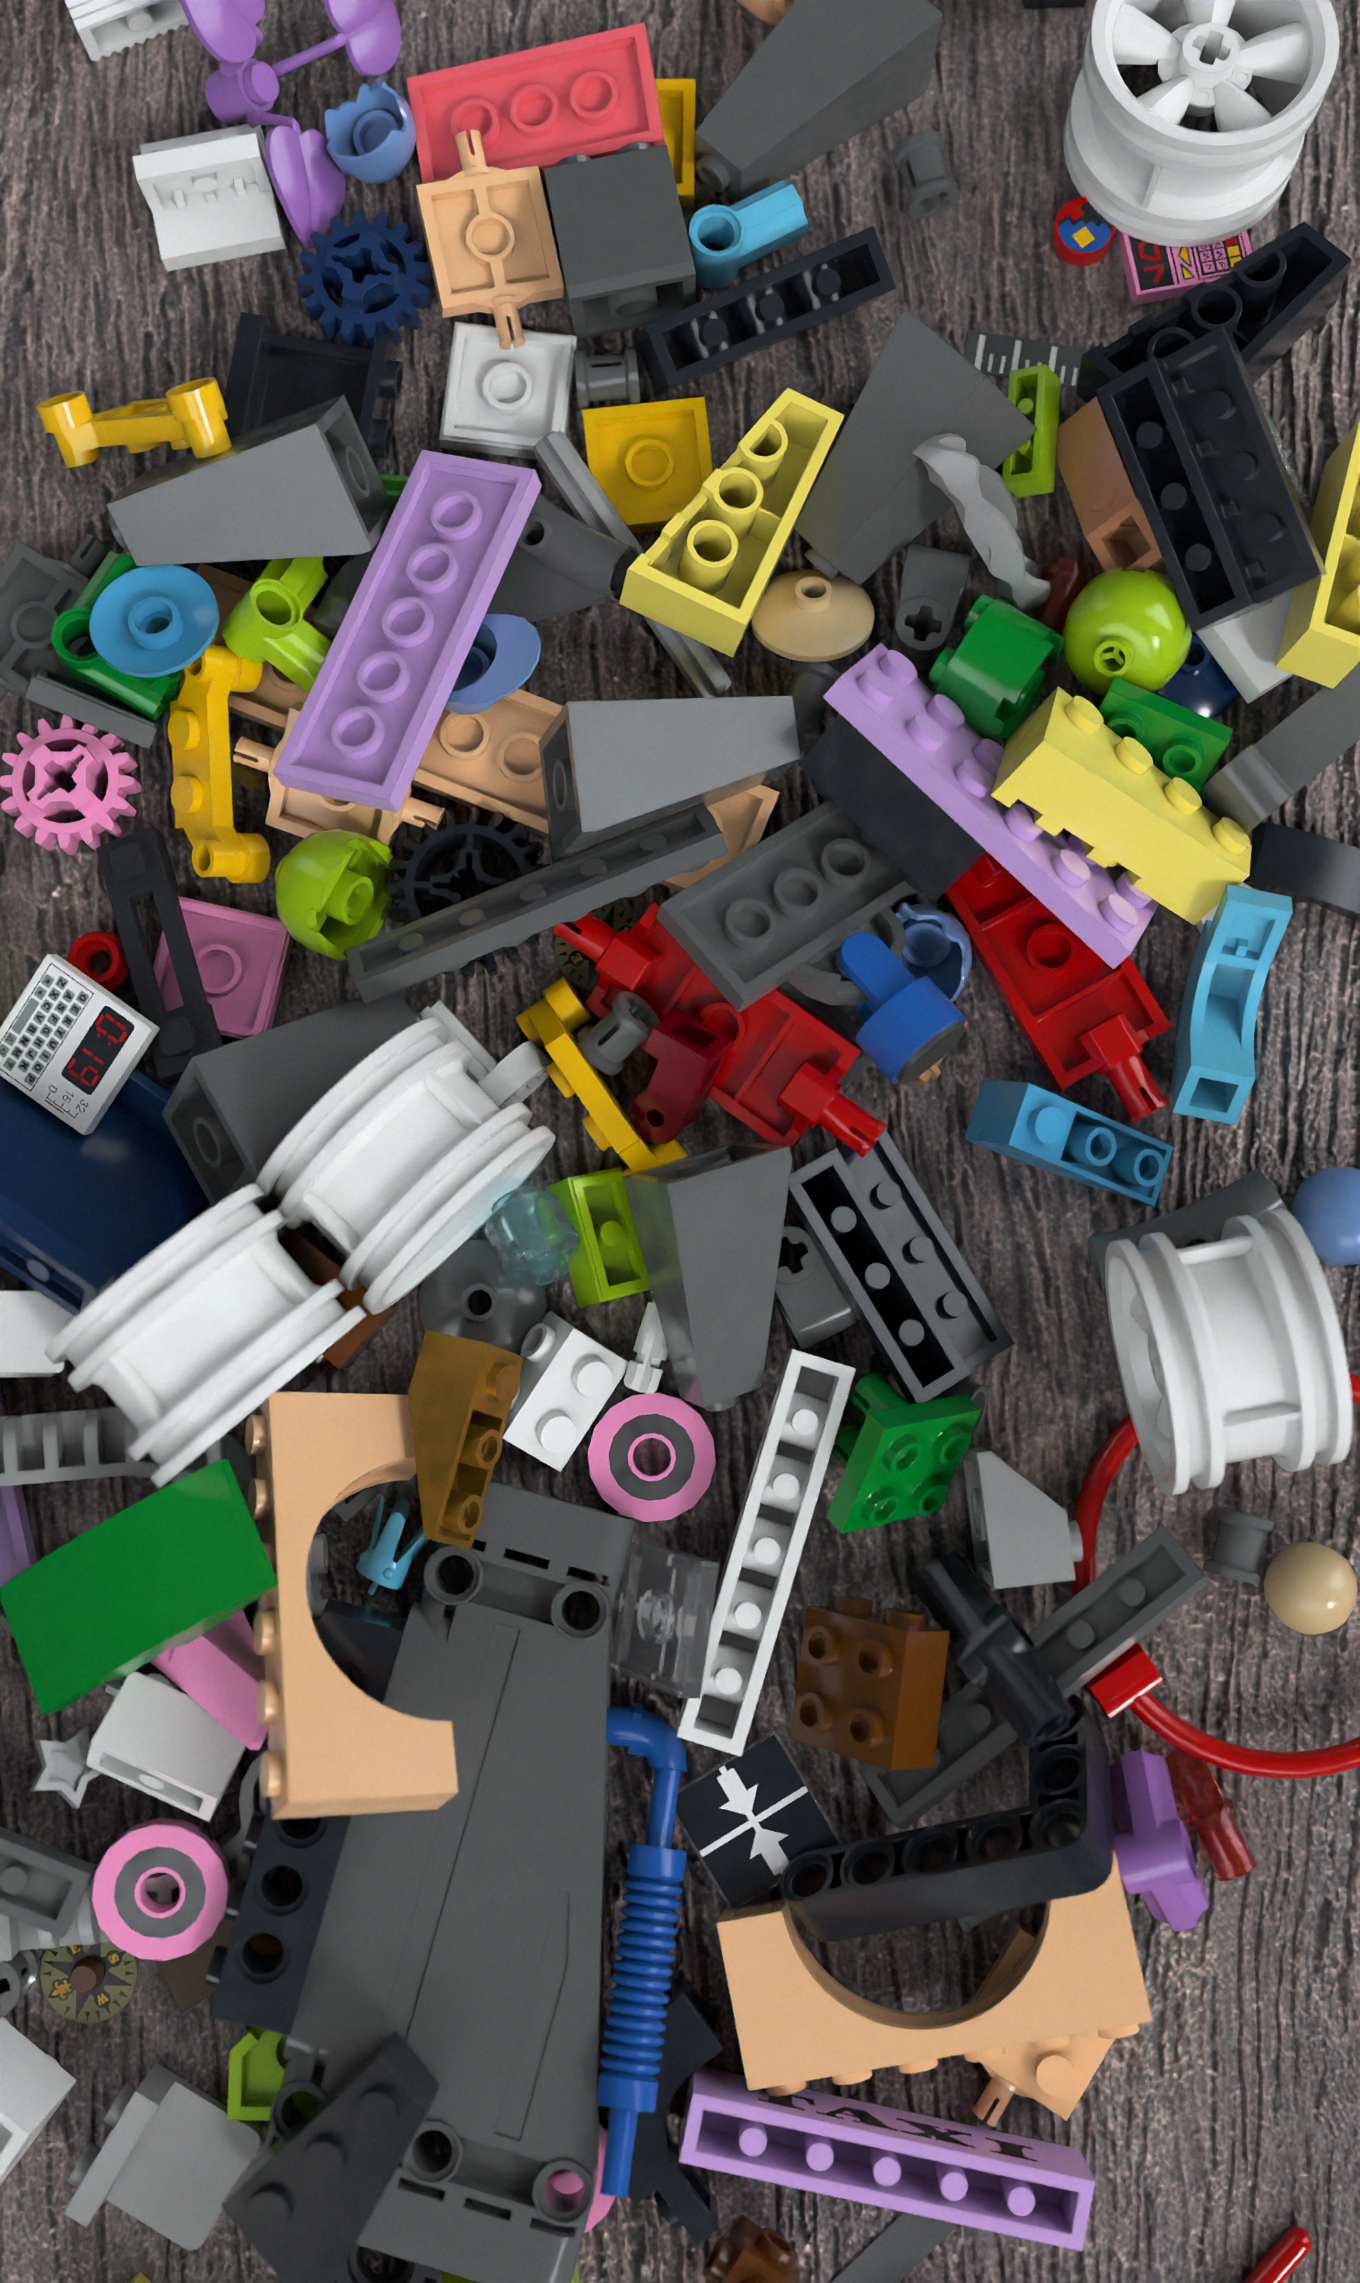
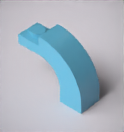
(1221, 1003)

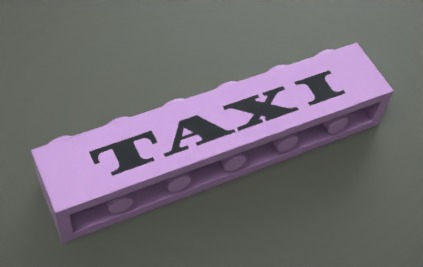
(888, 2158)

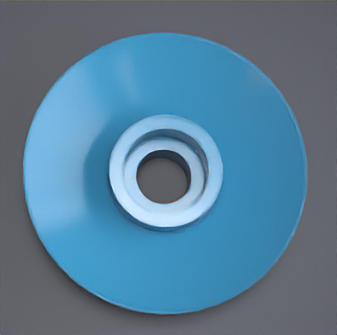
(142, 604)

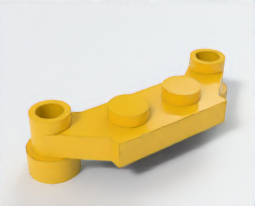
(186, 418)
(203, 767)
(551, 1024)

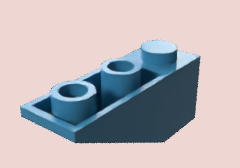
(1068, 1140)

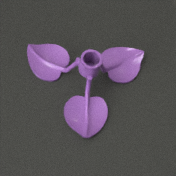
(243, 88)

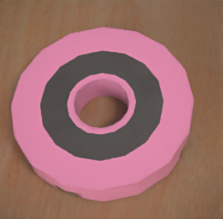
(645, 1495)
(153, 1928)

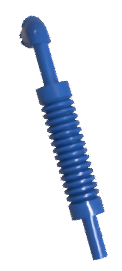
(641, 1980)

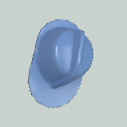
(496, 664)

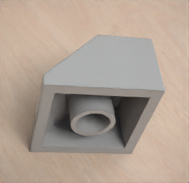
(1015, 1527)

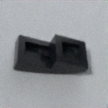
(1306, 868)

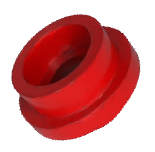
(95, 943)

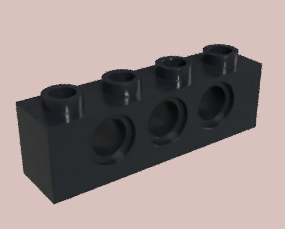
(764, 311)

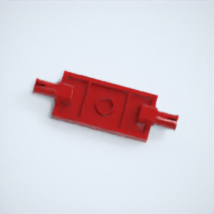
(1058, 989)
(782, 1057)

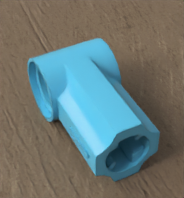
(746, 231)

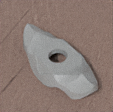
(987, 517)

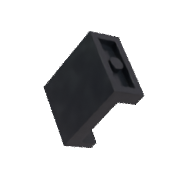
(288, 374)

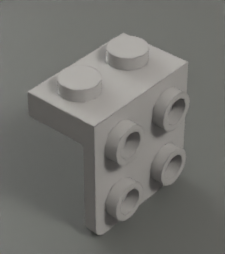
(165, 2159)

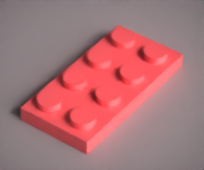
(540, 104)

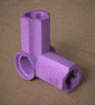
(1153, 1842)

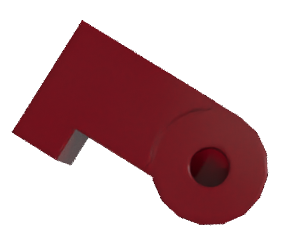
(682, 1079)

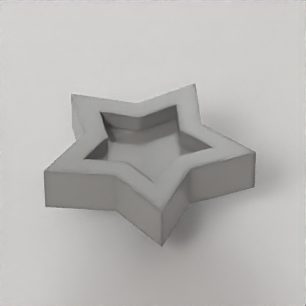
(65, 1767)

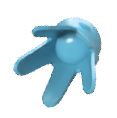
(381, 1559)

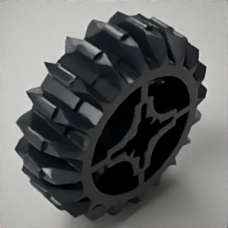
(443, 889)

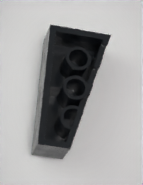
(1264, 301)

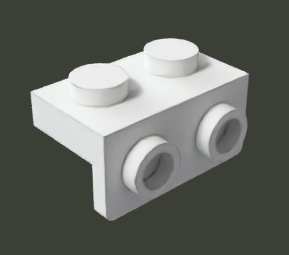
(560, 1390)

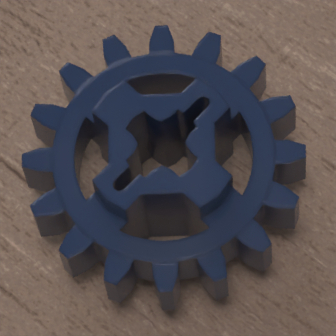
(359, 271)

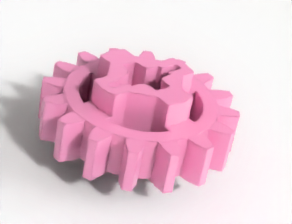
(89, 764)

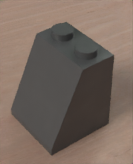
(620, 239)

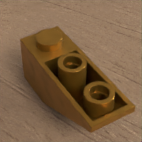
(457, 1424)

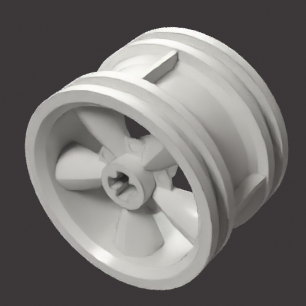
(1184, 182)
(402, 1162)
(203, 1331)
(1229, 1351)

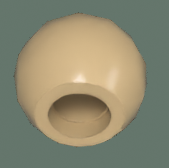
(1310, 1588)

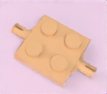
(489, 240)
(308, 812)
(1048, 2076)

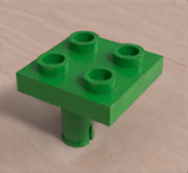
(1175, 737)
(899, 1457)

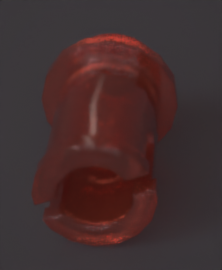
(1066, 581)

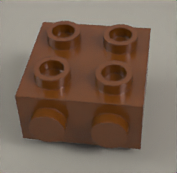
(870, 1683)

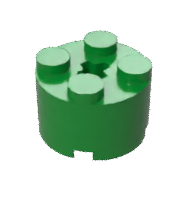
(996, 667)

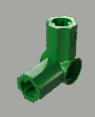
(147, 695)

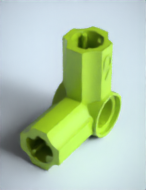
(271, 621)

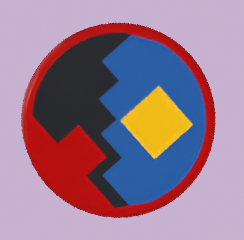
(1081, 233)

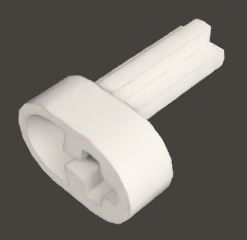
(504, 1081)

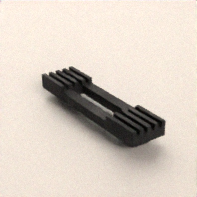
(135, 871)

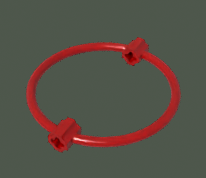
(1133, 1675)

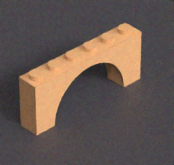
(326, 1737)
(808, 2027)

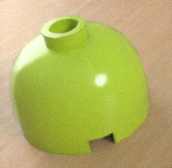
(1126, 629)
(333, 890)

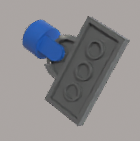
(818, 914)

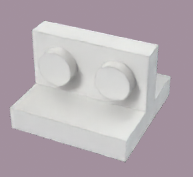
(210, 196)

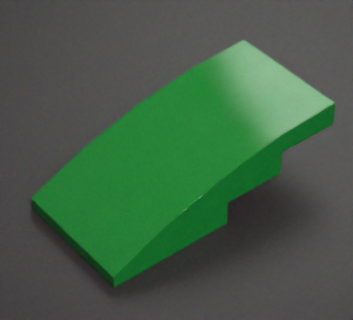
(136, 1586)

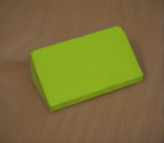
(609, 1252)

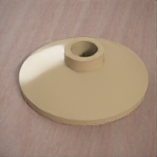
(813, 616)

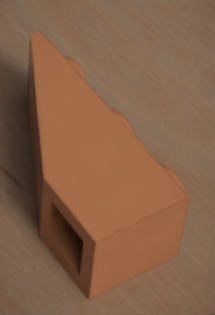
(1105, 493)

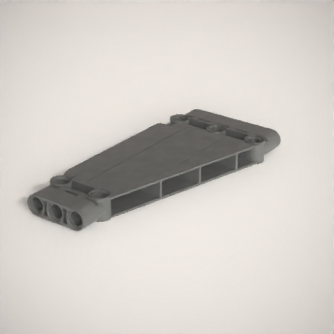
(485, 1915)

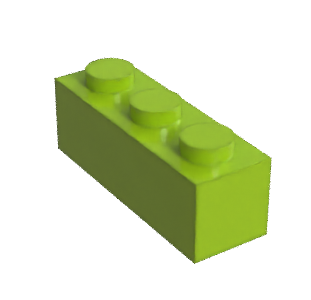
(1037, 397)

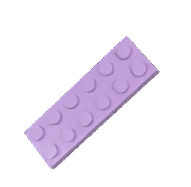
(408, 630)
(958, 771)

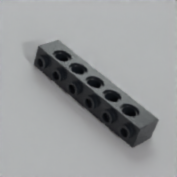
(268, 1988)

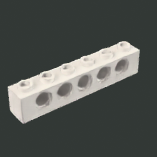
(766, 1549)

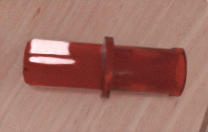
(1210, 1815)

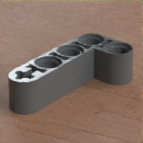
(1287, 756)

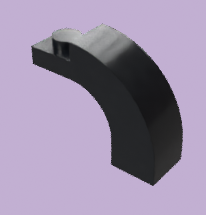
(689, 2042)

